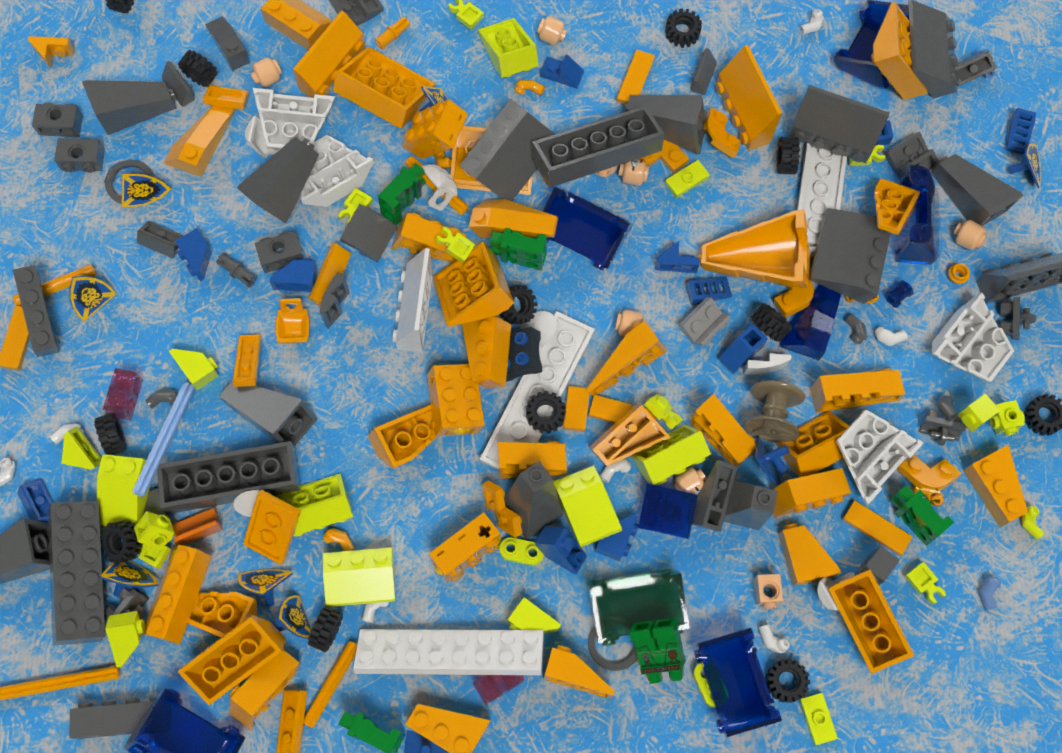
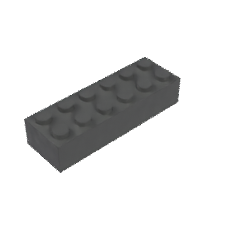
(597, 146)
(224, 476)
(75, 573)

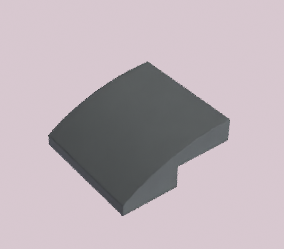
(358, 10)
(911, 152)
(368, 233)
(332, 298)

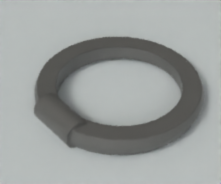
(118, 167)
(604, 664)

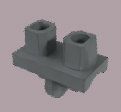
(1012, 328)
(942, 428)
(131, 602)

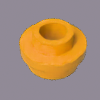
(962, 269)

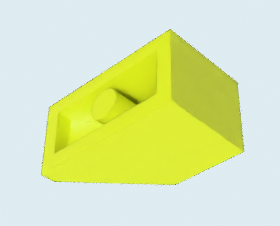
(195, 366)
(978, 412)
(530, 617)
(124, 635)

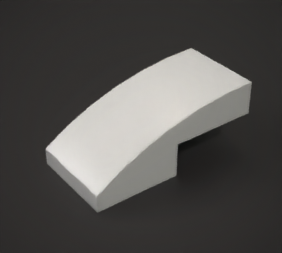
(773, 363)

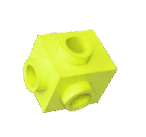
(1008, 419)
(154, 530)

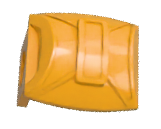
(292, 324)

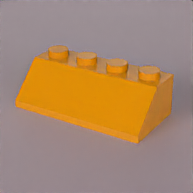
(330, 52)
(176, 594)
(871, 621)
(233, 658)

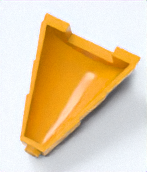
(765, 252)

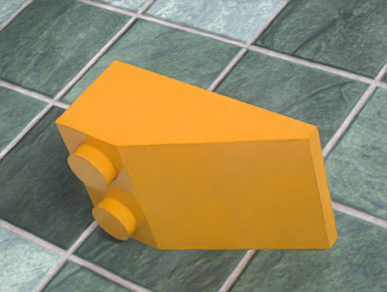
(572, 672)

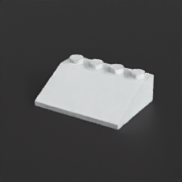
(414, 303)

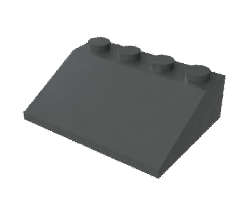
(933, 49)
(838, 124)
(504, 151)
(850, 254)
(1021, 278)

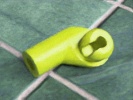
(1029, 522)

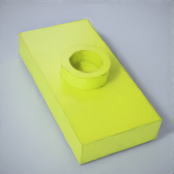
(687, 179)
(818, 719)

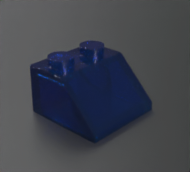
(667, 511)

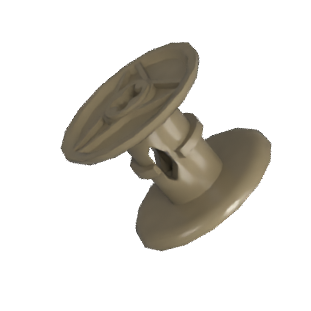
(776, 397)

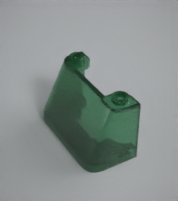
(636, 598)

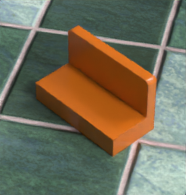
(196, 527)

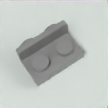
(704, 322)

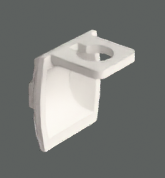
(255, 138)
(443, 182)
(824, 593)

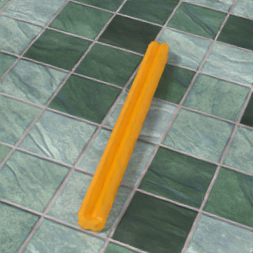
(59, 682)

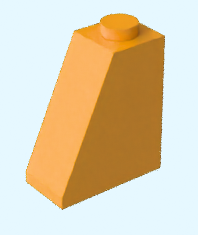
(805, 556)

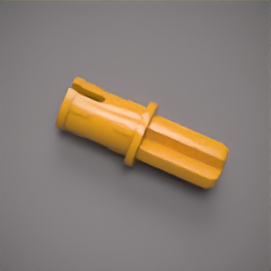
(392, 33)

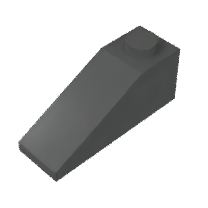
(228, 43)
(714, 497)

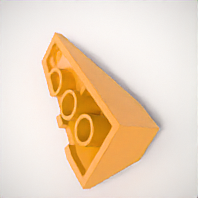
(636, 348)

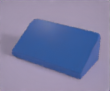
(35, 500)

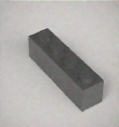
(35, 311)
(108, 719)

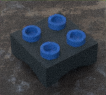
(524, 353)

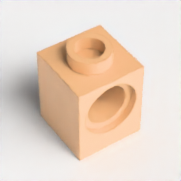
(772, 581)

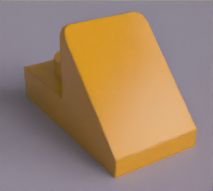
(49, 46)

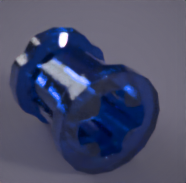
(899, 293)

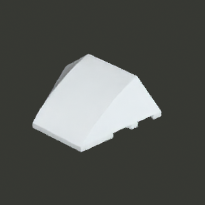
(290, 116)
(334, 173)
(973, 341)
(874, 451)

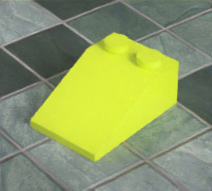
(509, 47)
(115, 489)
(587, 506)

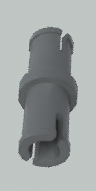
(236, 270)

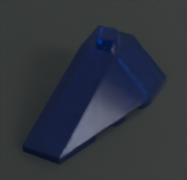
(813, 325)

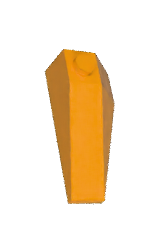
(197, 145)
(894, 205)
(502, 213)
(403, 437)
(221, 612)

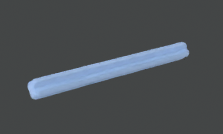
(163, 440)

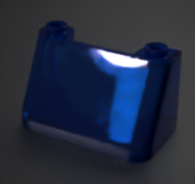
(858, 59)
(587, 227)
(924, 235)
(736, 683)
(175, 729)

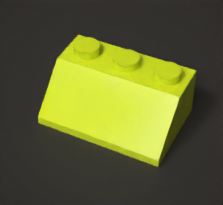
(672, 455)
(320, 504)
(359, 577)

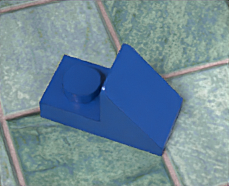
(563, 72)
(673, 262)

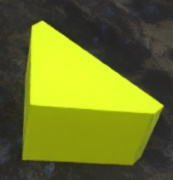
(78, 450)

